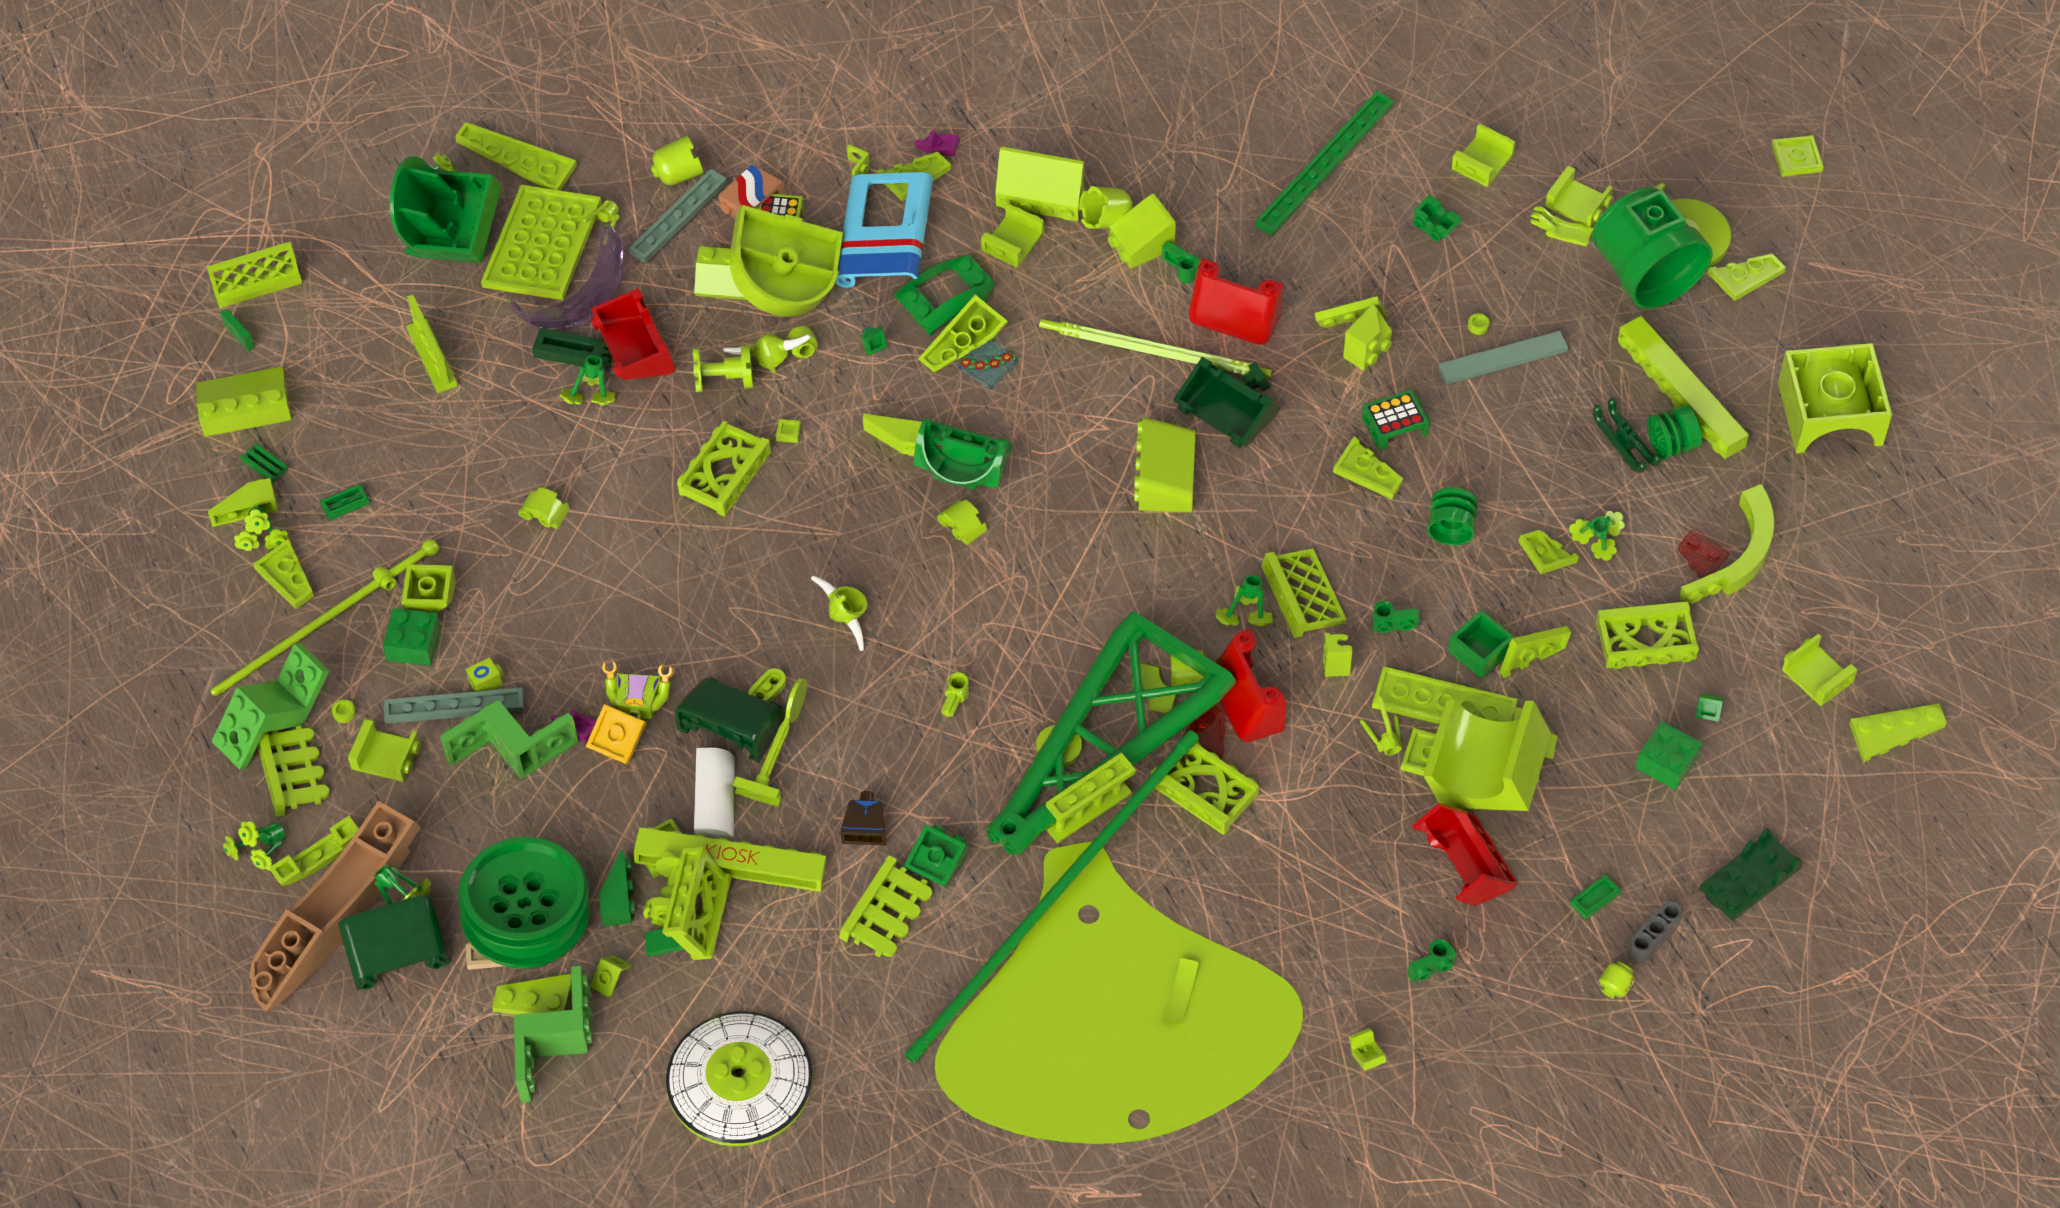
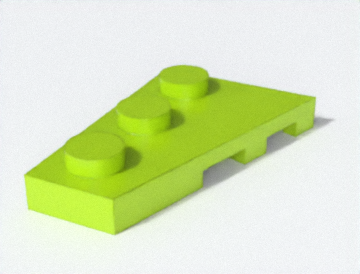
(1348, 312)
(1533, 646)

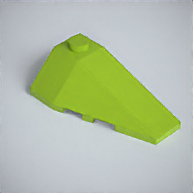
(967, 331)

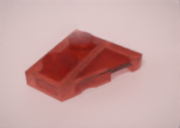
(1702, 554)
(1210, 730)

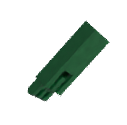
(567, 347)

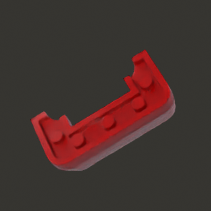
(1234, 307)
(632, 337)
(1251, 710)

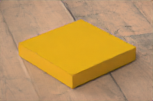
(616, 734)

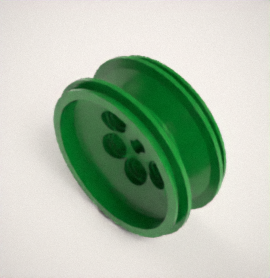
(518, 868)

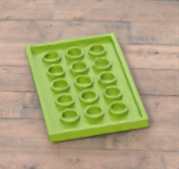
(541, 242)

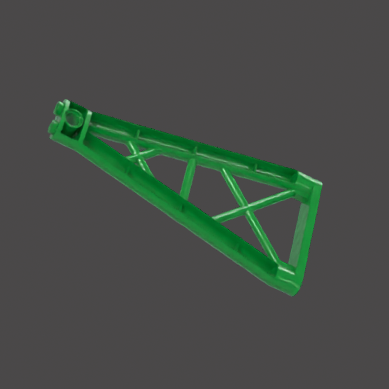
(1125, 636)

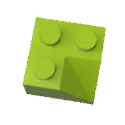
(1367, 339)
(428, 587)

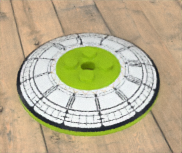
(745, 1107)

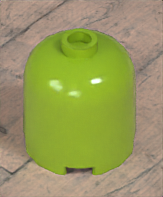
(675, 162)
(1103, 206)

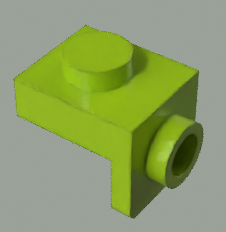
(1366, 1050)

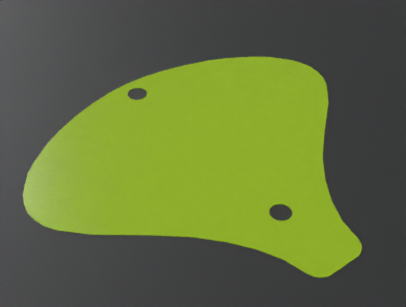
(1079, 1029)

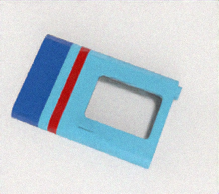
(884, 248)

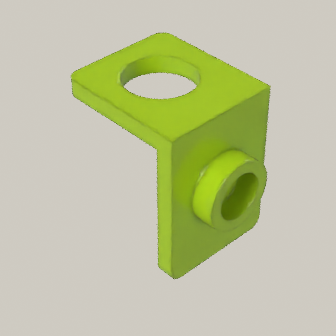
(862, 164)
(608, 974)

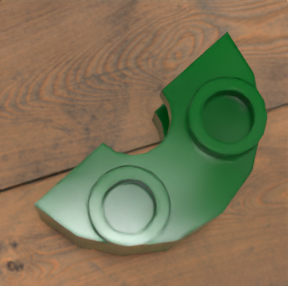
(1434, 219)

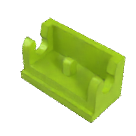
(1336, 657)

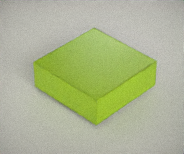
(788, 430)

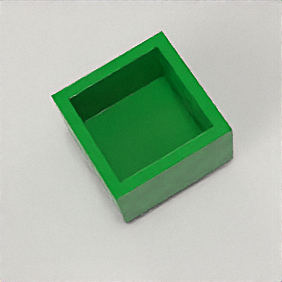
(411, 636)
(1480, 644)
(1668, 755)

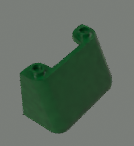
(1225, 403)
(730, 715)
(392, 939)

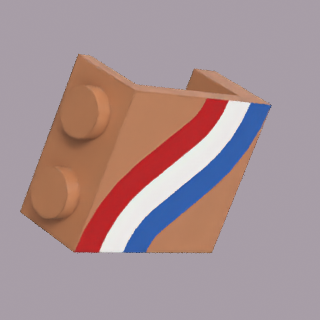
(749, 189)

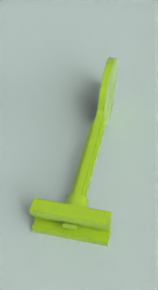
(759, 788)

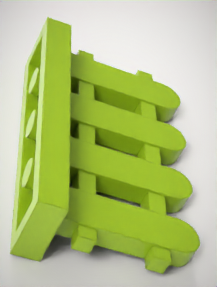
(286, 778)
(877, 916)

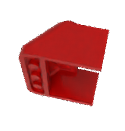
(1470, 851)

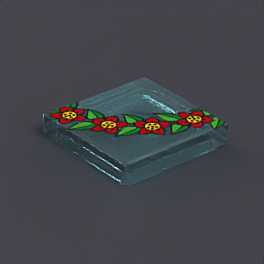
(988, 364)

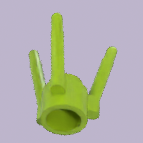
(606, 212)
(1390, 741)

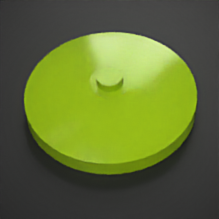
(1709, 223)

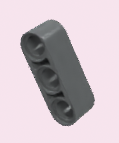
(1650, 940)

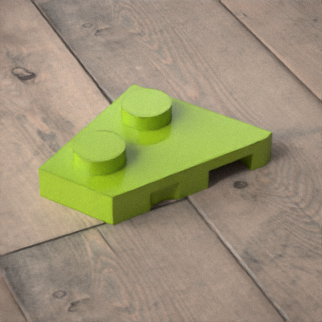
(1545, 552)

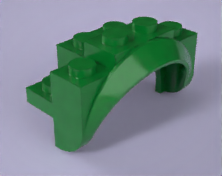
(963, 455)

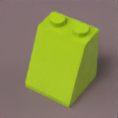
(1142, 232)

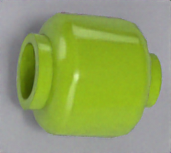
(807, 348)
(1616, 980)

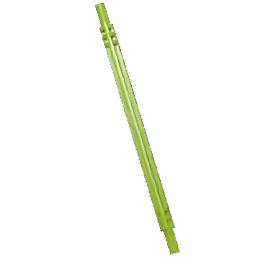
(1148, 346)

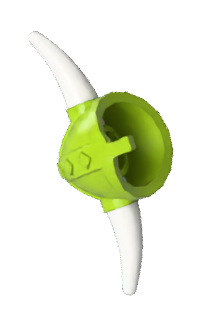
(770, 350)
(845, 606)

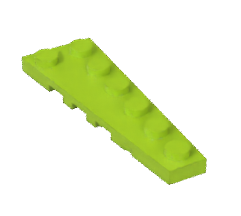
(528, 161)

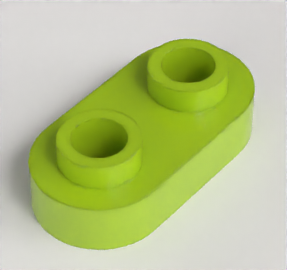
(763, 685)

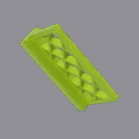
(255, 283)
(429, 349)
(1285, 592)

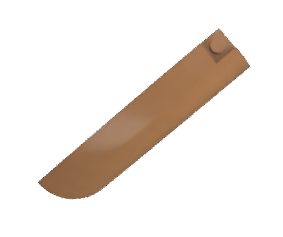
(310, 927)

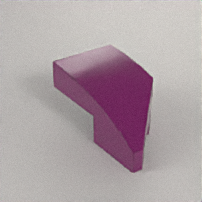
(942, 143)
(583, 725)

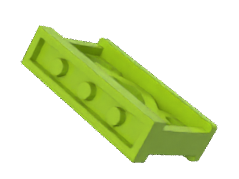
(714, 451)
(1638, 653)
(1196, 804)
(681, 914)

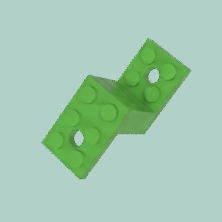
(270, 706)
(499, 728)
(552, 1034)

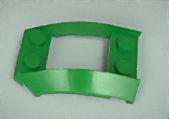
(922, 310)

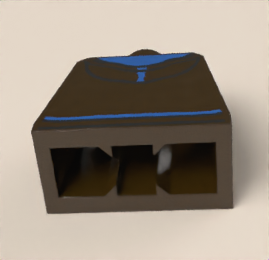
(864, 822)

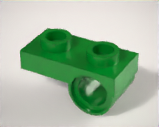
(1184, 262)
(1393, 620)
(1431, 964)

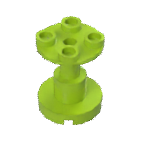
(731, 367)
(657, 907)

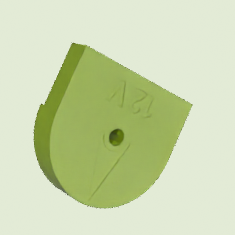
(783, 261)

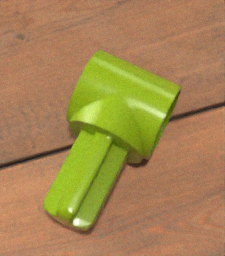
(955, 695)

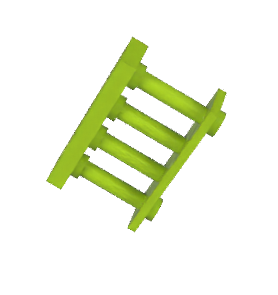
(1090, 797)

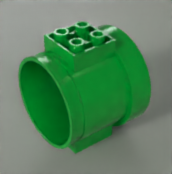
(1651, 247)

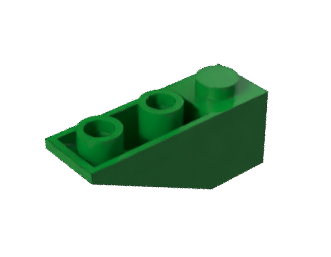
(614, 896)

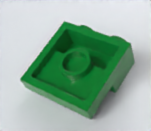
(937, 855)

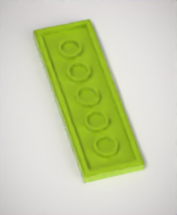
(1426, 697)

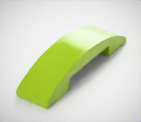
(316, 856)

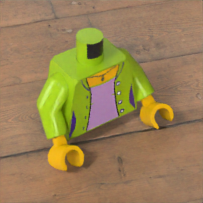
(638, 693)

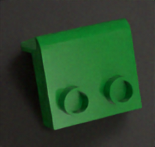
(442, 211)

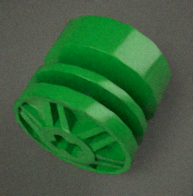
(1674, 432)
(1452, 516)

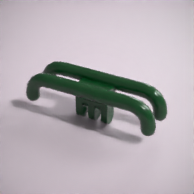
(1624, 438)

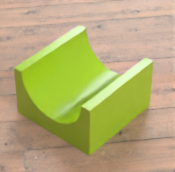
(1833, 392)
(1487, 761)

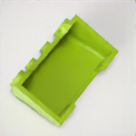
(1164, 467)

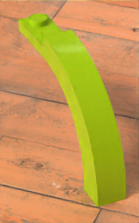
(1760, 517)

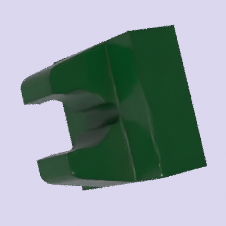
(1255, 378)

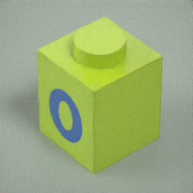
(484, 675)

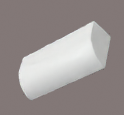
(714, 793)

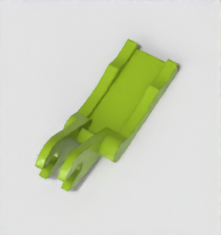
(1561, 229)

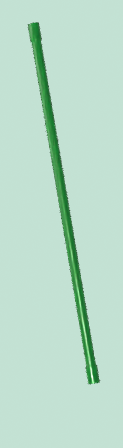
(922, 1043)

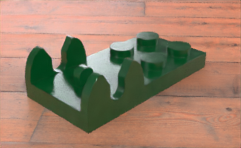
(1751, 875)

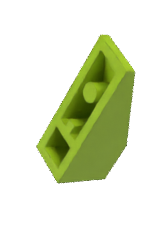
(895, 432)
(237, 505)

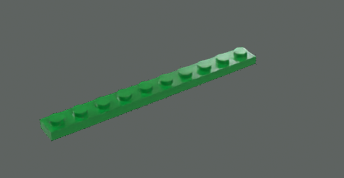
(1324, 163)

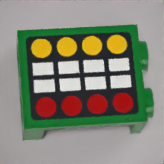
(1394, 417)

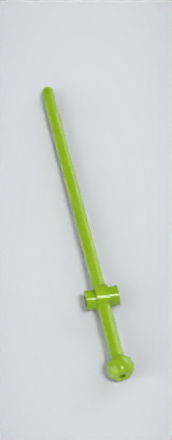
(382, 578)

